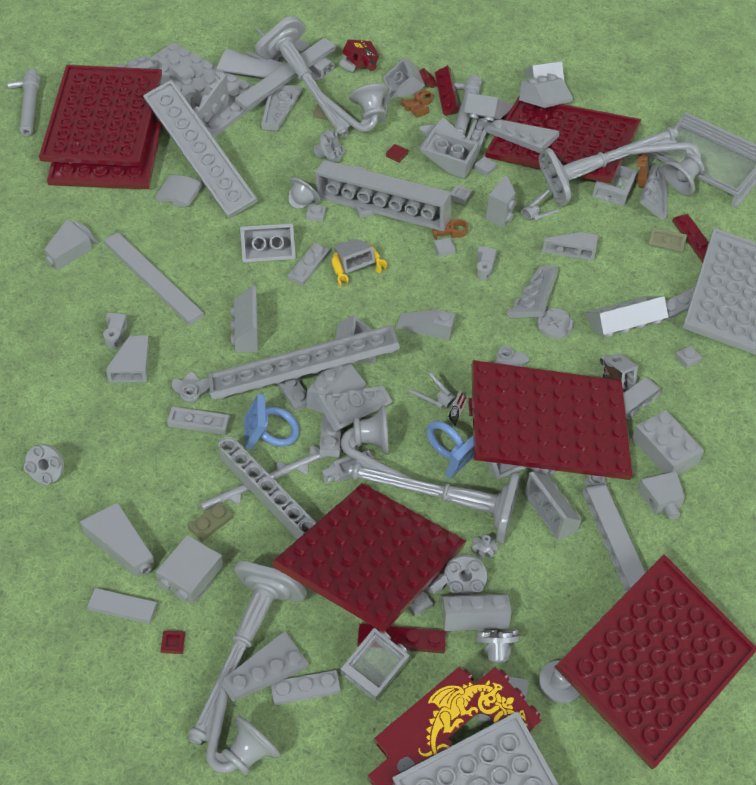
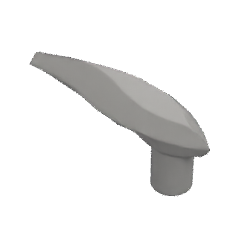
(83, 228)

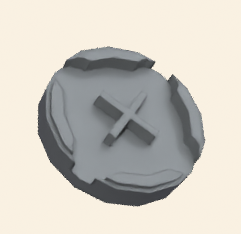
(555, 323)

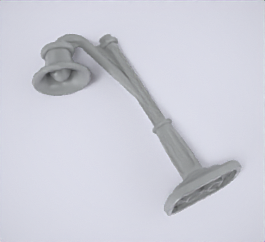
(369, 97)
(678, 175)
(375, 431)
(250, 743)

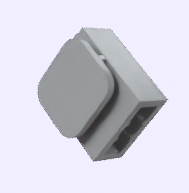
(189, 570)

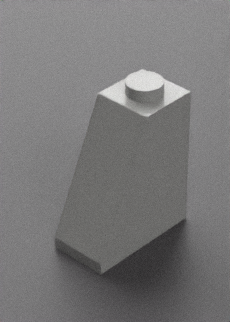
(66, 246)
(131, 361)

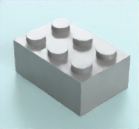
(667, 444)

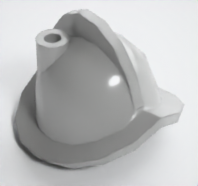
(302, 194)

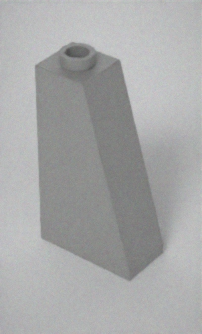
(119, 539)

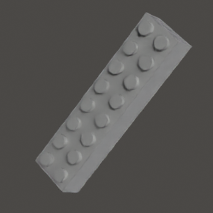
(388, 194)

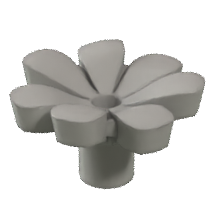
(484, 545)

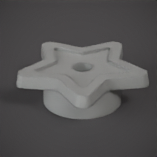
(590, 481)

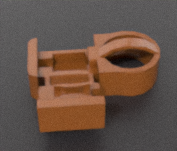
(417, 108)
(644, 171)
(450, 229)

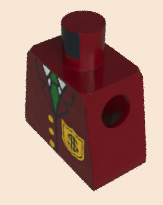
(361, 53)

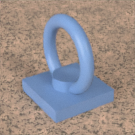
(257, 420)
(459, 455)

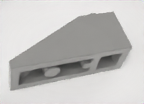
(574, 245)
(429, 323)

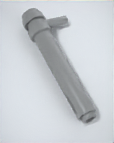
(31, 86)
(471, 86)

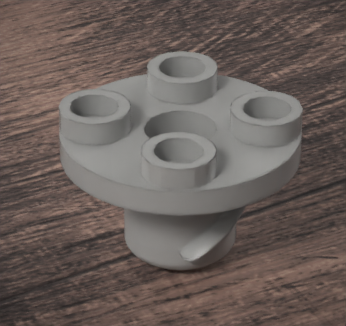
(329, 146)
(44, 463)
(466, 574)
(498, 643)
(555, 686)

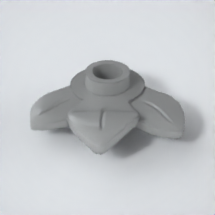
(511, 358)
(190, 385)

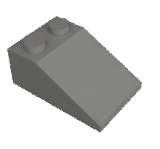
(486, 107)
(451, 152)

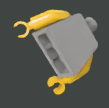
(354, 255)

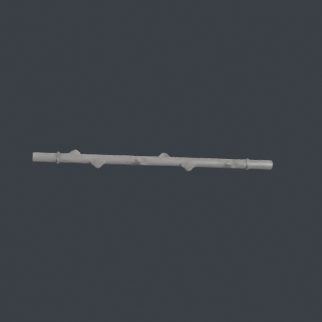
(282, 469)

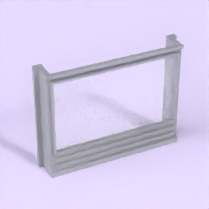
(725, 156)

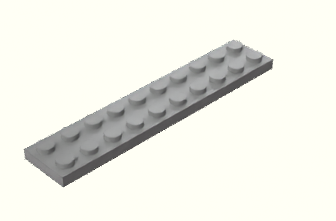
(200, 149)
(302, 362)

